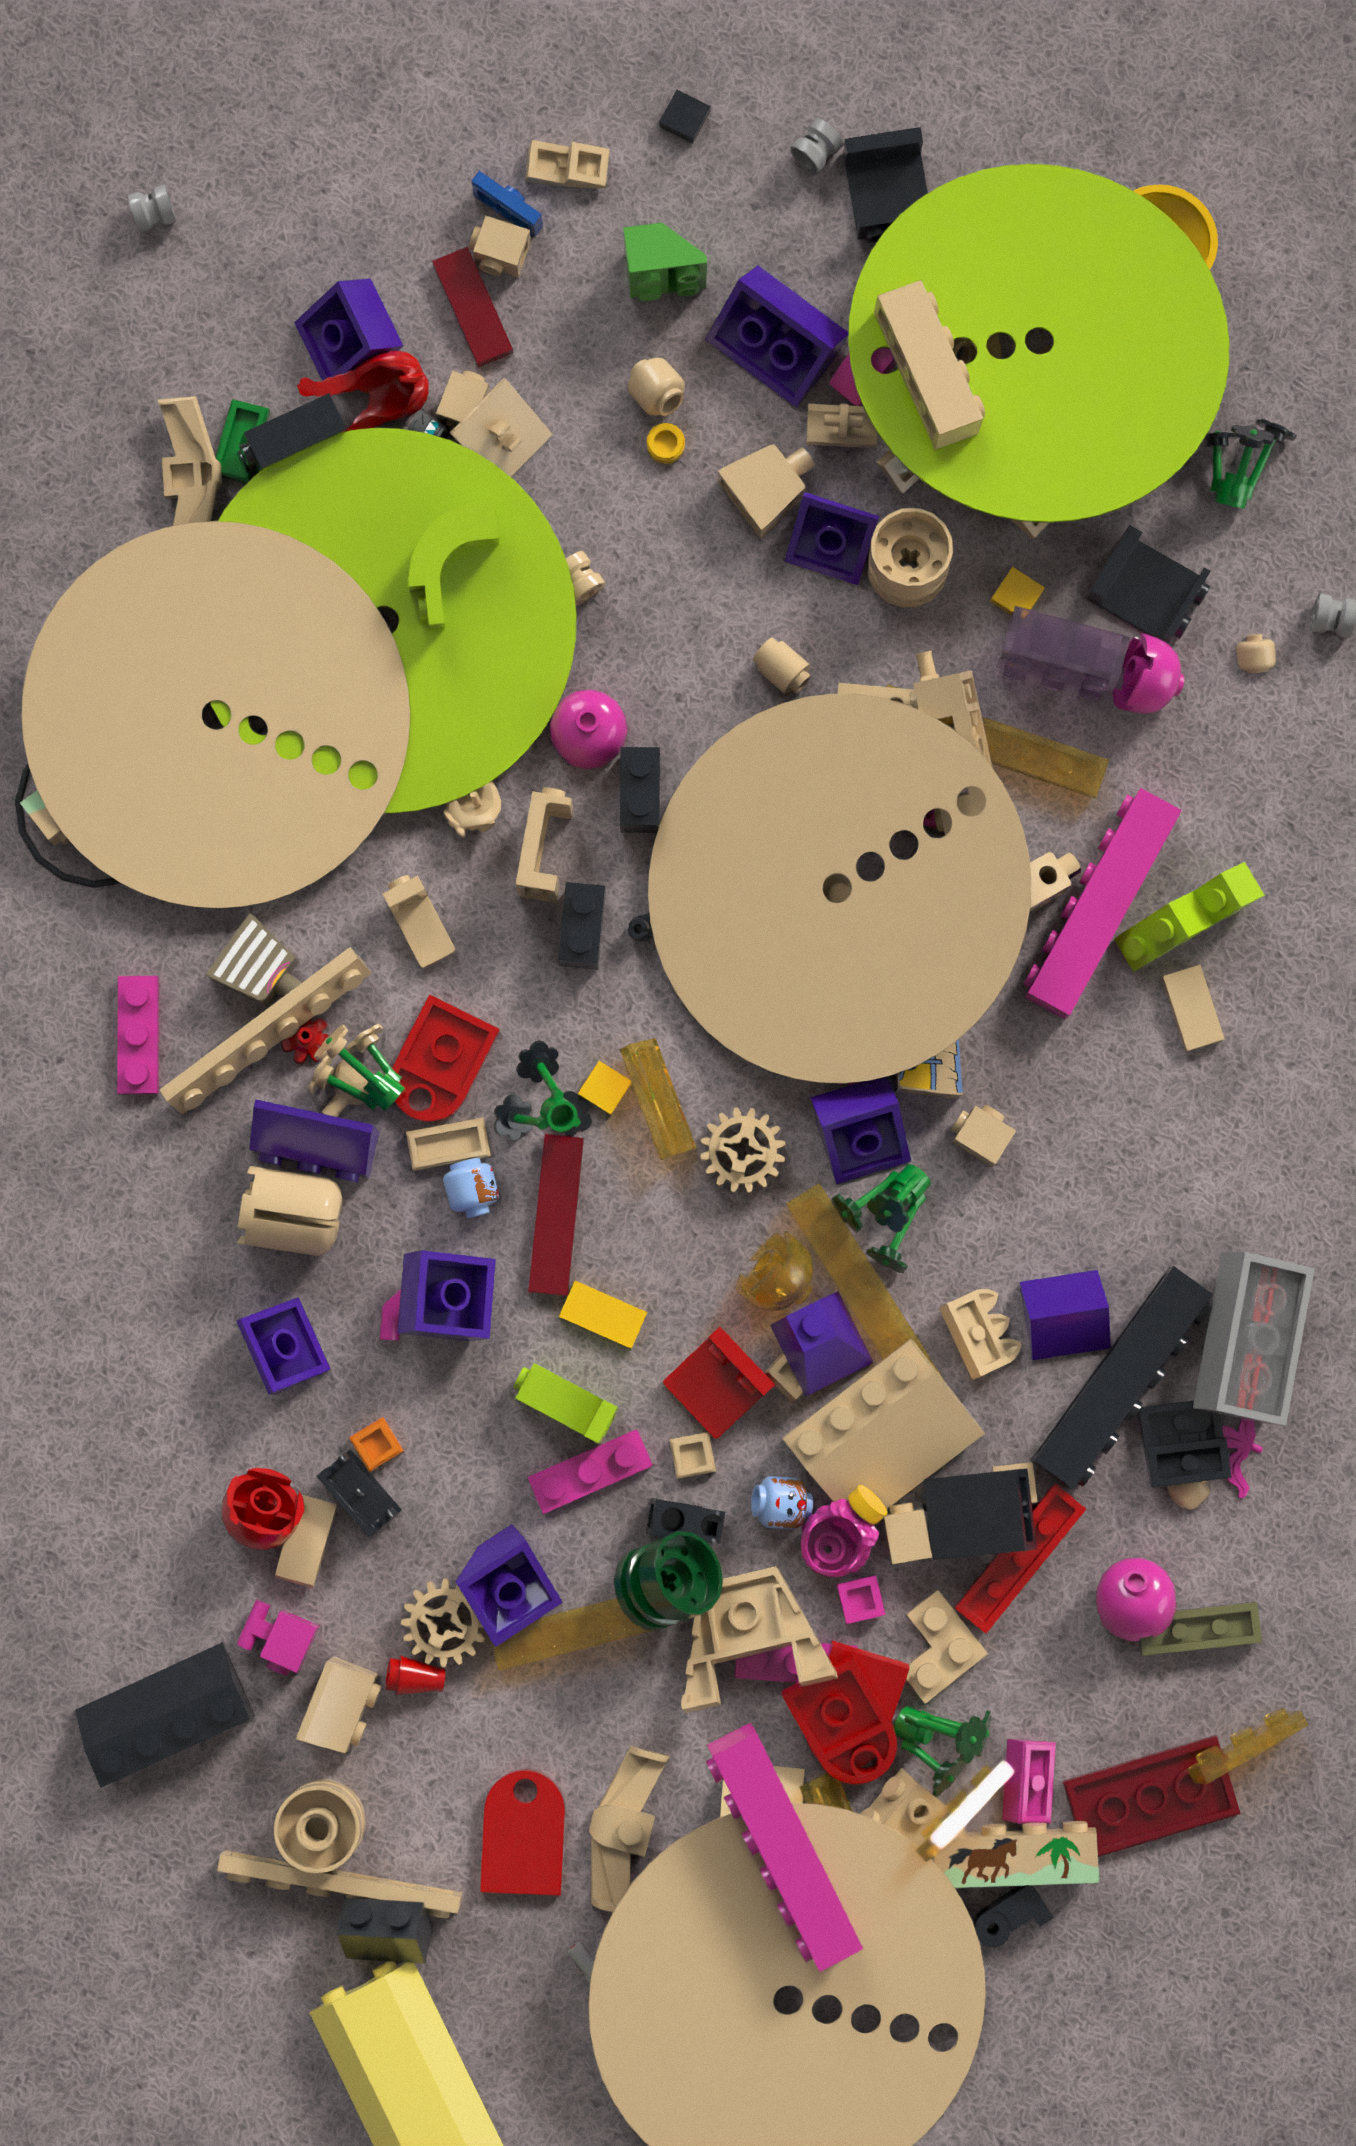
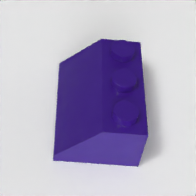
(776, 335)
(312, 1140)

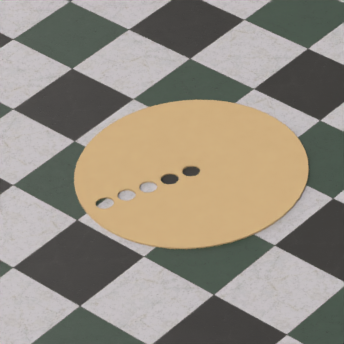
(123, 693)
(856, 981)
(693, 1974)

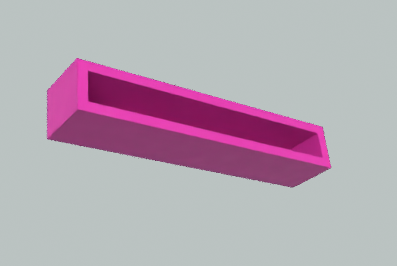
(1102, 904)
(784, 1846)

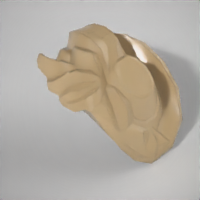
(474, 810)

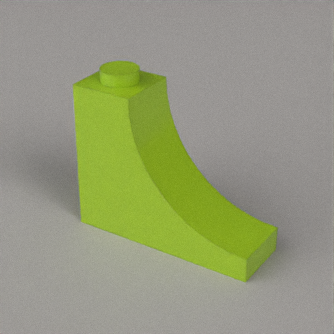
(565, 1402)

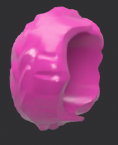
(844, 1533)

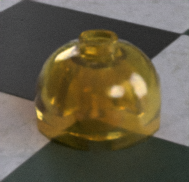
(780, 1274)

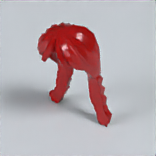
(394, 384)

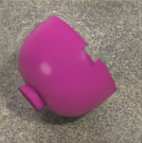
(1149, 676)
(588, 729)
(1135, 1599)

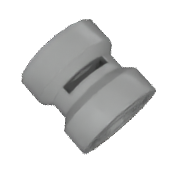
(816, 145)
(152, 208)
(1333, 615)

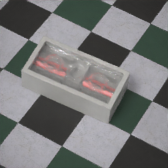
(1253, 1338)

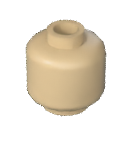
(656, 386)

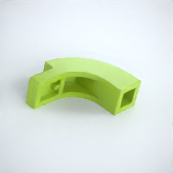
(452, 531)

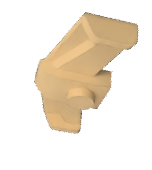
(194, 471)
(621, 1827)

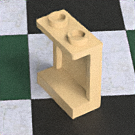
(529, 880)

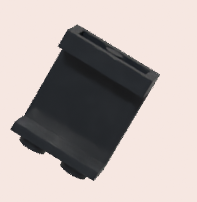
(883, 178)
(1148, 588)

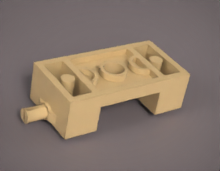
(954, 697)

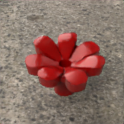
(307, 1046)

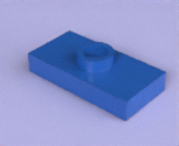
(507, 203)

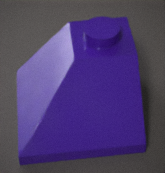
(821, 1343)
(506, 1585)

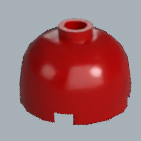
(261, 1509)

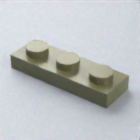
(1207, 1629)

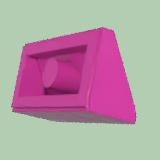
(1030, 1788)

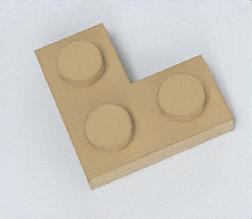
(951, 1647)

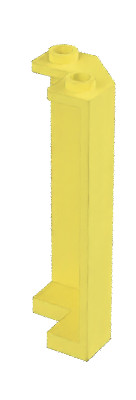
(401, 2063)

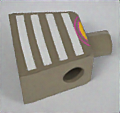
(255, 964)

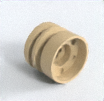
(915, 537)

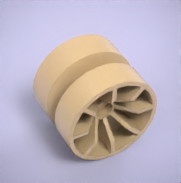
(319, 1826)

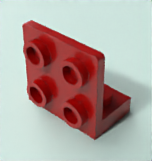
(718, 1383)

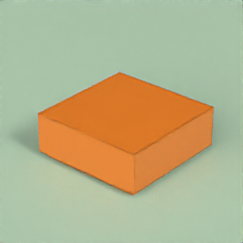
(376, 1444)

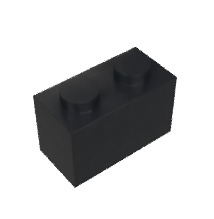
(639, 789)
(582, 925)
(384, 1930)

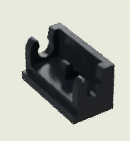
(359, 1493)

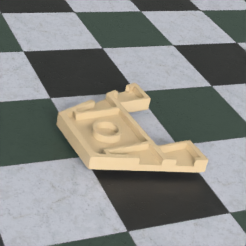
(751, 1618)

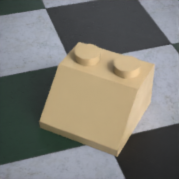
(339, 1705)

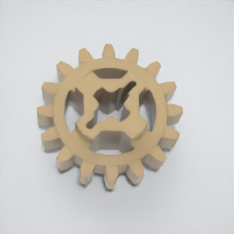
(748, 1125)
(437, 1639)

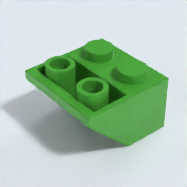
(662, 262)

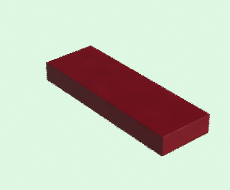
(472, 307)

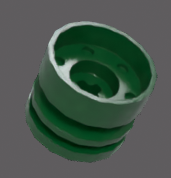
(668, 1581)

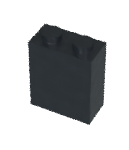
(289, 434)
(979, 1514)

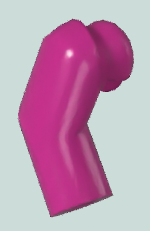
(390, 1318)

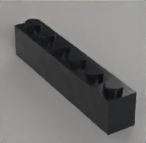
(1122, 1377)

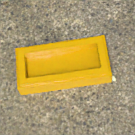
(603, 1314)

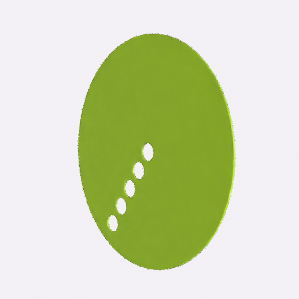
(1131, 327)
(508, 607)

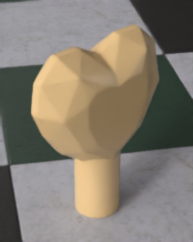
(341, 1099)

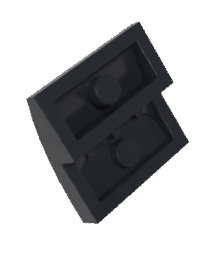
(1183, 1444)

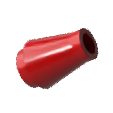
(413, 1676)

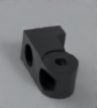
(670, 1516)
(1008, 1913)

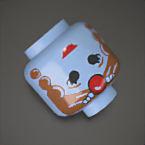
(471, 1187)
(781, 1502)

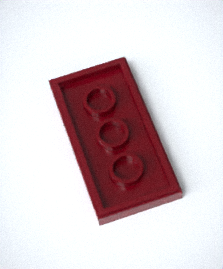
(1149, 1797)

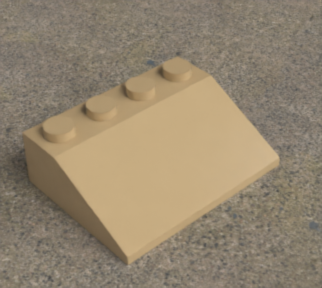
(885, 1430)

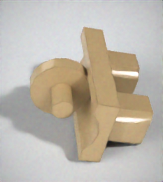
(840, 426)

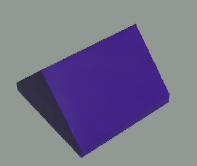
(831, 538)
(1066, 1314)
(283, 1346)

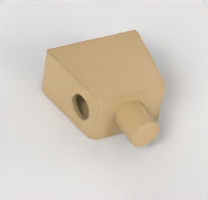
(766, 485)

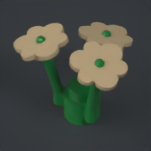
(381, 1088)

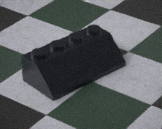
(162, 1714)

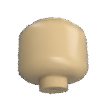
(1256, 654)
(1189, 1494)

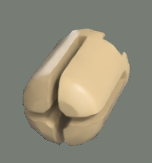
(290, 1212)

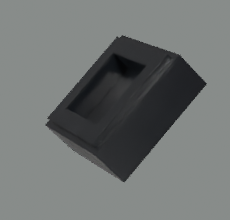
(685, 116)

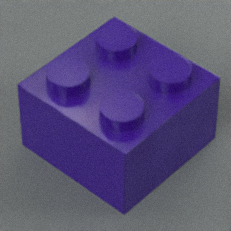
(446, 1296)

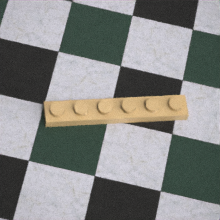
(265, 1031)
(281, 1875)

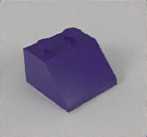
(347, 328)
(861, 1129)

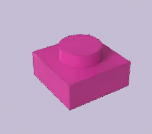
(860, 1599)

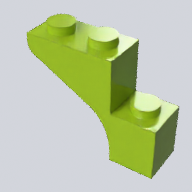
(1188, 916)

